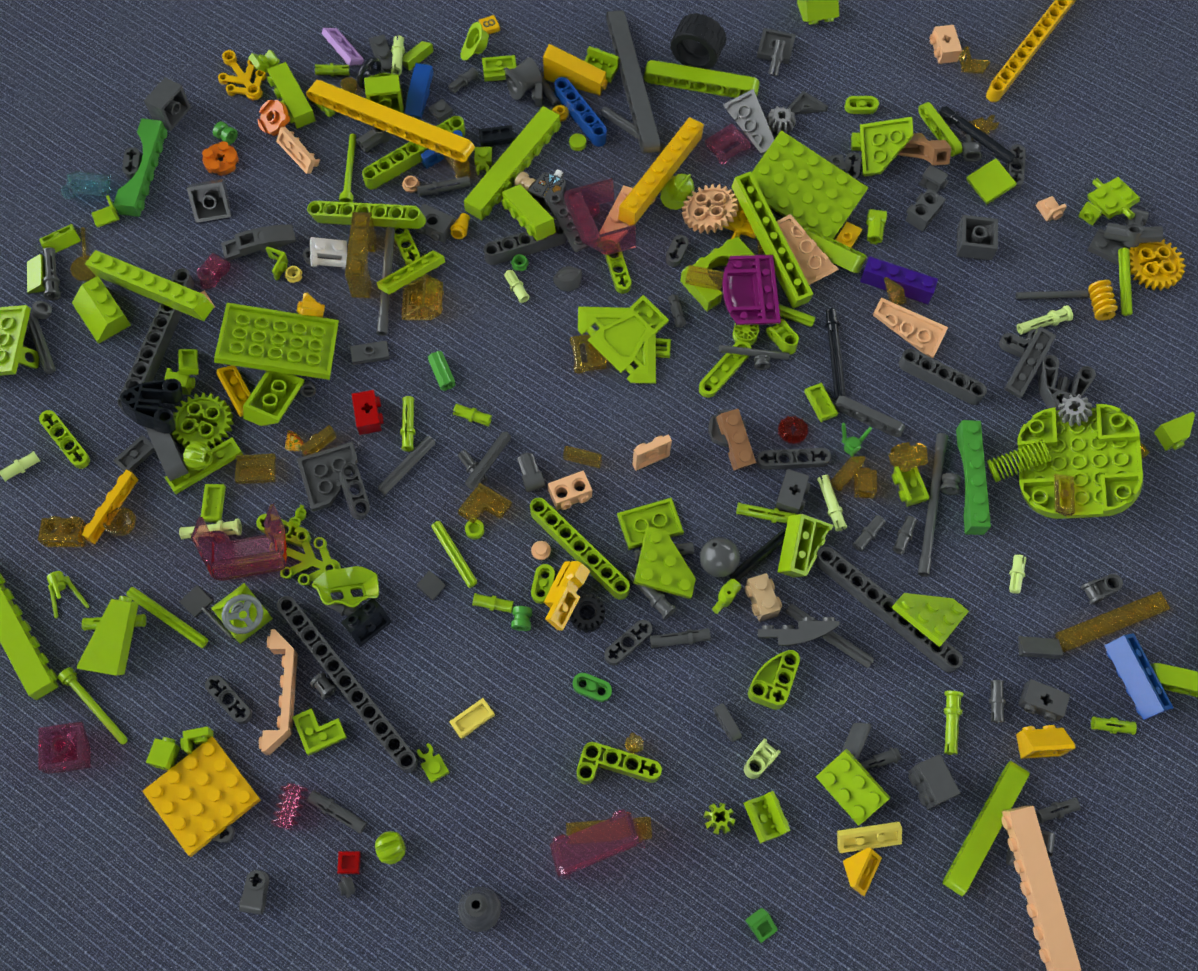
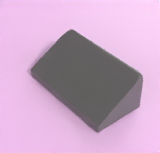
(1039, 647)
(857, 738)

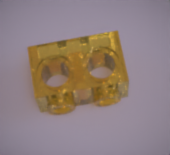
(62, 535)

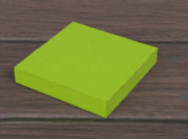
(991, 181)

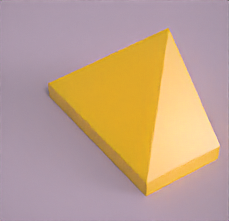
(861, 869)

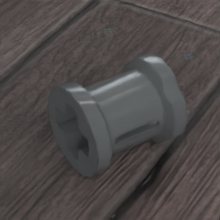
(322, 684)

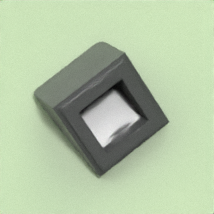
(430, 585)

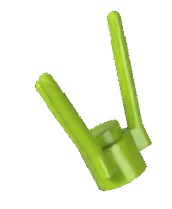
(57, 583)

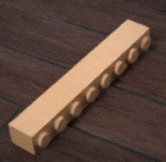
(1040, 889)

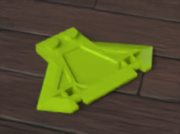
(625, 336)

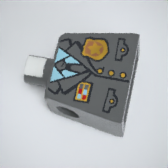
(546, 185)

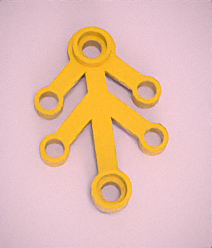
(252, 91)

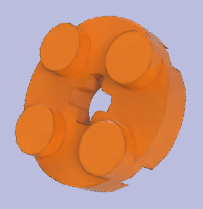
(280, 118)
(216, 151)

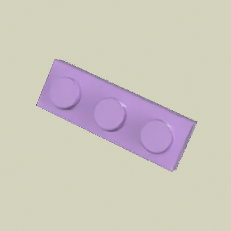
(342, 46)

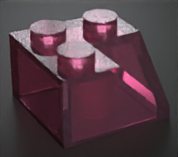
(63, 748)

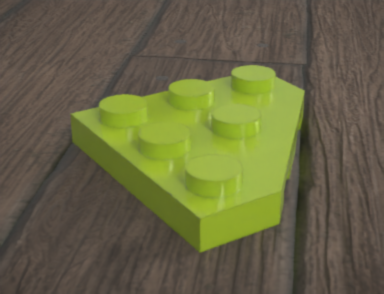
(883, 142)
(663, 566)
(931, 614)

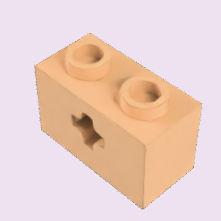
(945, 44)

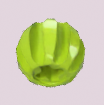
(197, 456)
(726, 820)
(390, 847)

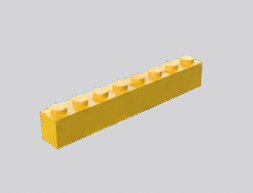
(660, 172)

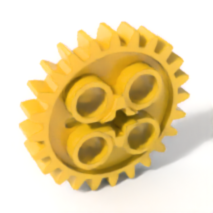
(1156, 264)

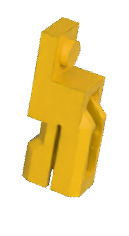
(562, 594)

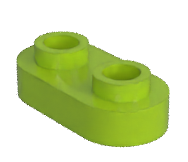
(860, 104)
(542, 584)

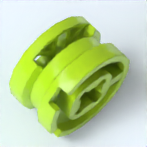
(745, 333)

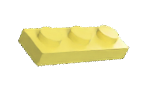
(869, 836)

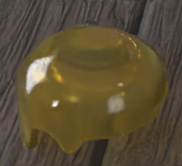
(120, 521)

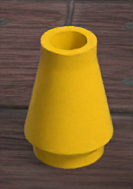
(460, 227)

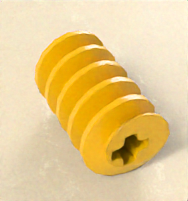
(1102, 300)

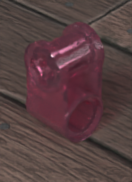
(212, 269)

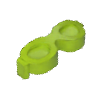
(300, 514)

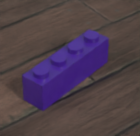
(915, 284)

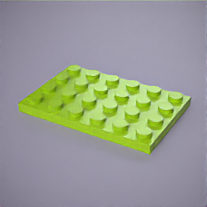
(806, 186)
(276, 341)

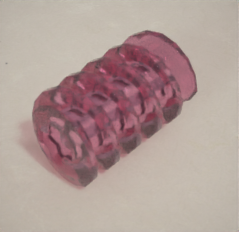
(288, 806)

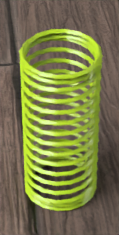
(1041, 445)

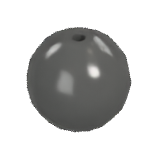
(719, 557)

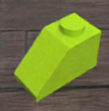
(1175, 432)

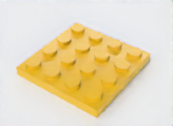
(201, 796)

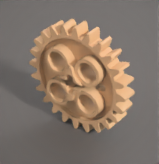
(710, 208)

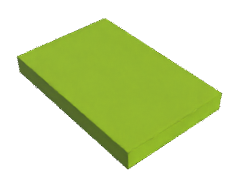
(658, 515)

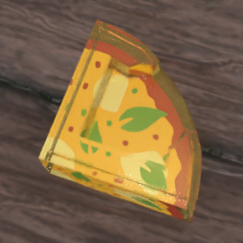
(293, 441)

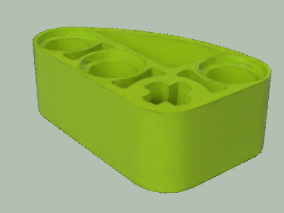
(768, 680)

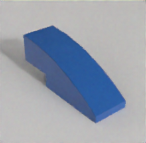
(419, 90)

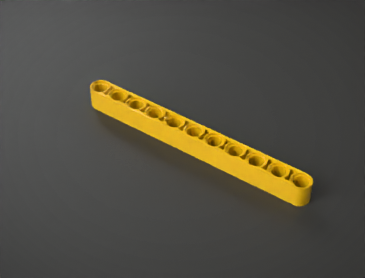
(1027, 49)
(390, 120)

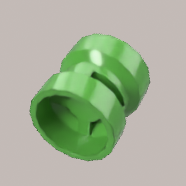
(225, 133)
(521, 618)

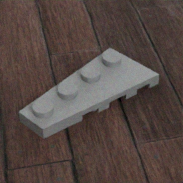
(751, 119)

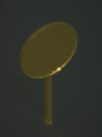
(78, 267)

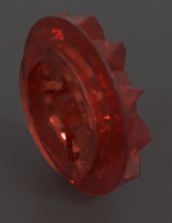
(785, 431)

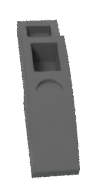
(258, 239)
(807, 631)

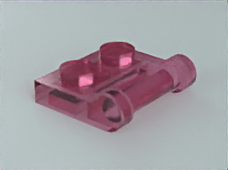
(723, 140)

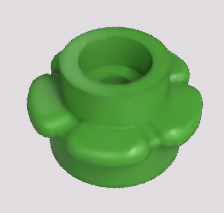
(519, 259)

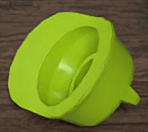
(475, 42)
(677, 190)

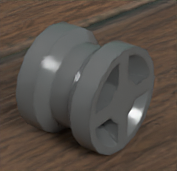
(950, 484)

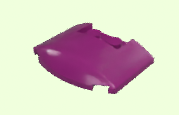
(751, 290)

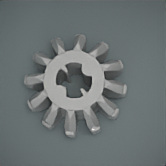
(781, 119)
(1082, 413)

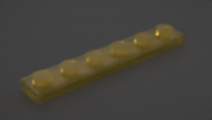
(1112, 621)

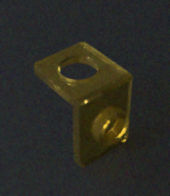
(972, 65)

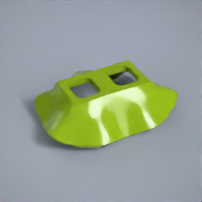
(344, 581)

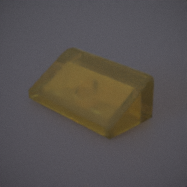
(895, 292)
(847, 472)
(1064, 495)

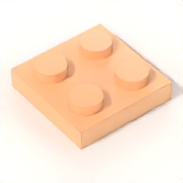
(651, 452)

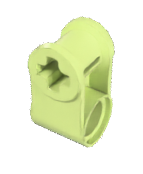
(763, 757)

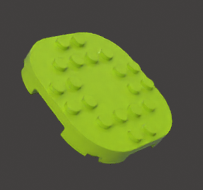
(1098, 454)

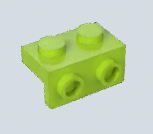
(603, 61)
(910, 485)
(767, 817)

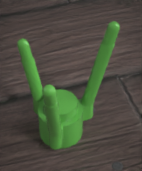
(852, 444)

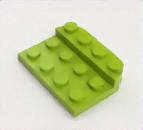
(12, 333)

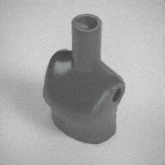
(971, 150)

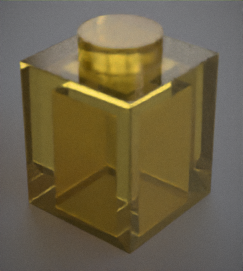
(865, 483)

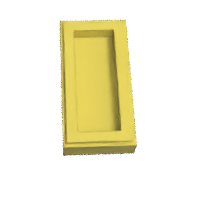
(472, 718)

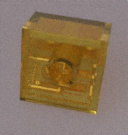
(422, 299)

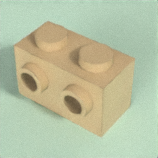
(764, 601)

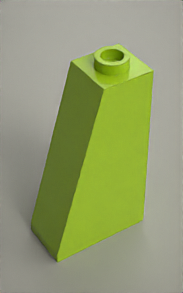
(112, 639)

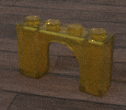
(361, 241)

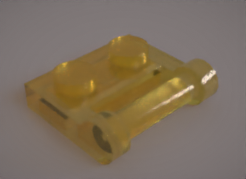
(595, 359)

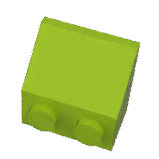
(818, 10)

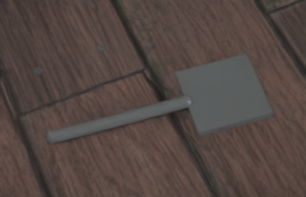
(196, 602)

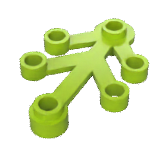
(309, 560)

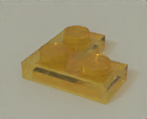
(484, 499)

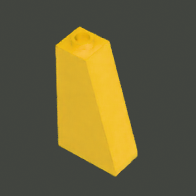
(580, 73)

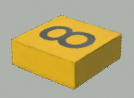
(490, 24)

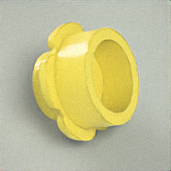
(293, 270)

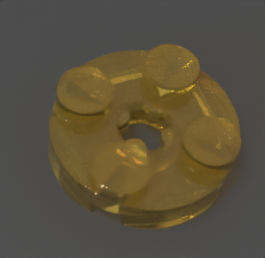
(908, 456)

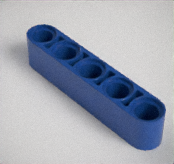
(581, 112)

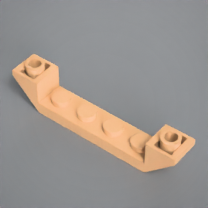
(273, 739)

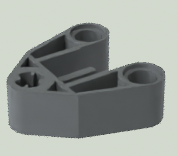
(1047, 379)

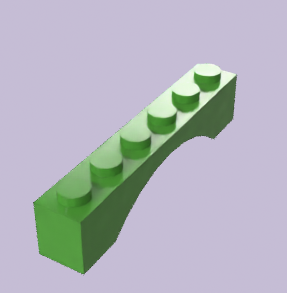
(132, 195)
(976, 506)

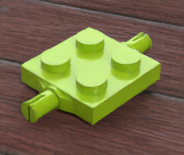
(1113, 198)

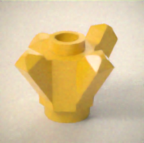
(310, 306)

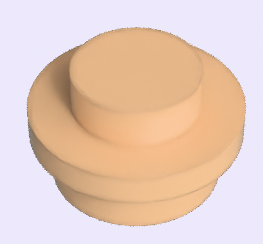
(410, 184)
(541, 550)

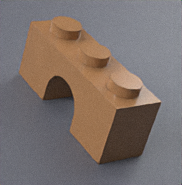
(739, 446)

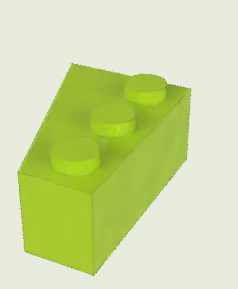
(801, 544)

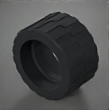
(706, 32)

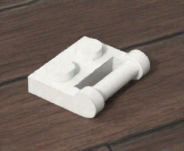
(328, 249)

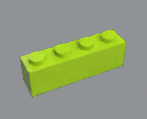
(291, 95)
(528, 212)

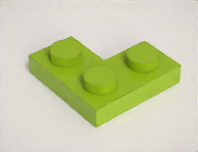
(317, 737)

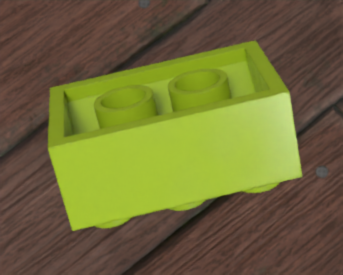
(99, 310)
(271, 398)

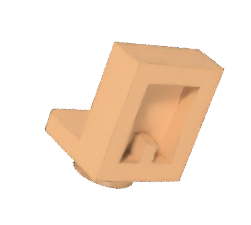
(1050, 209)

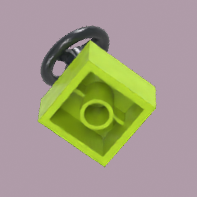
(380, 87)

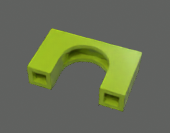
(718, 257)

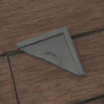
(807, 104)

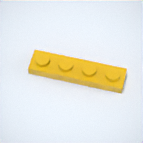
(113, 500)

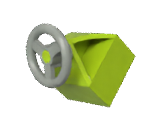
(242, 613)

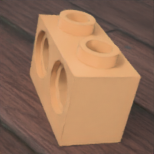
(567, 485)

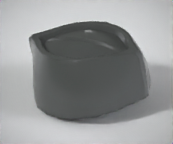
(568, 278)

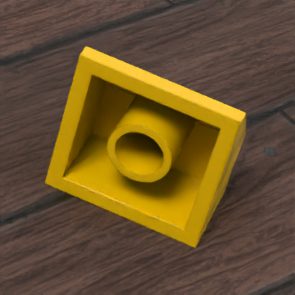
(1043, 742)

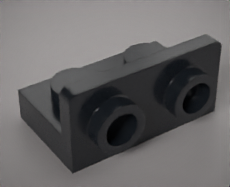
(366, 622)

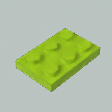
(852, 787)

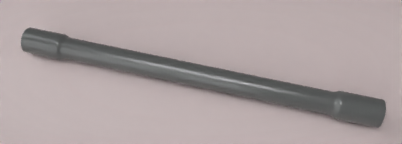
(382, 322)
(925, 559)

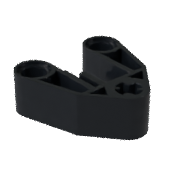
(144, 403)

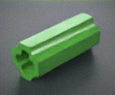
(441, 370)

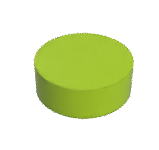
(577, 142)
(474, 530)

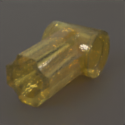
(461, 169)

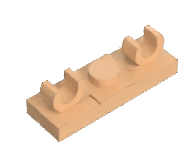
(297, 150)

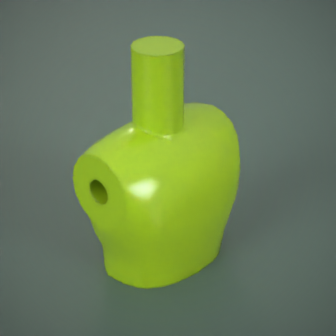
(727, 595)

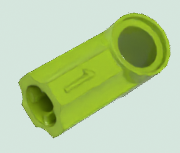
(876, 221)

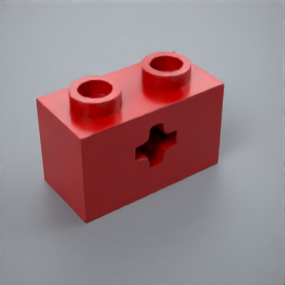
(365, 421)

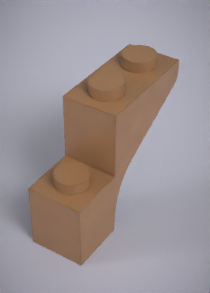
(935, 151)

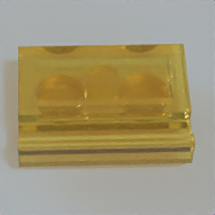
(255, 468)

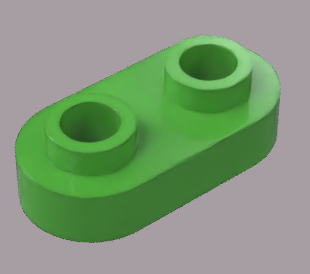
(592, 687)

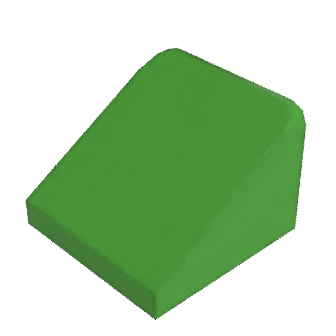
(761, 924)

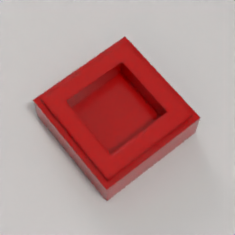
(349, 862)

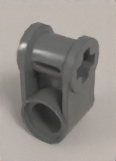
(1099, 588)
(254, 894)

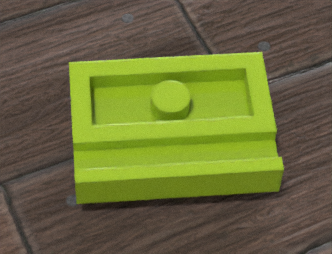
(494, 67)

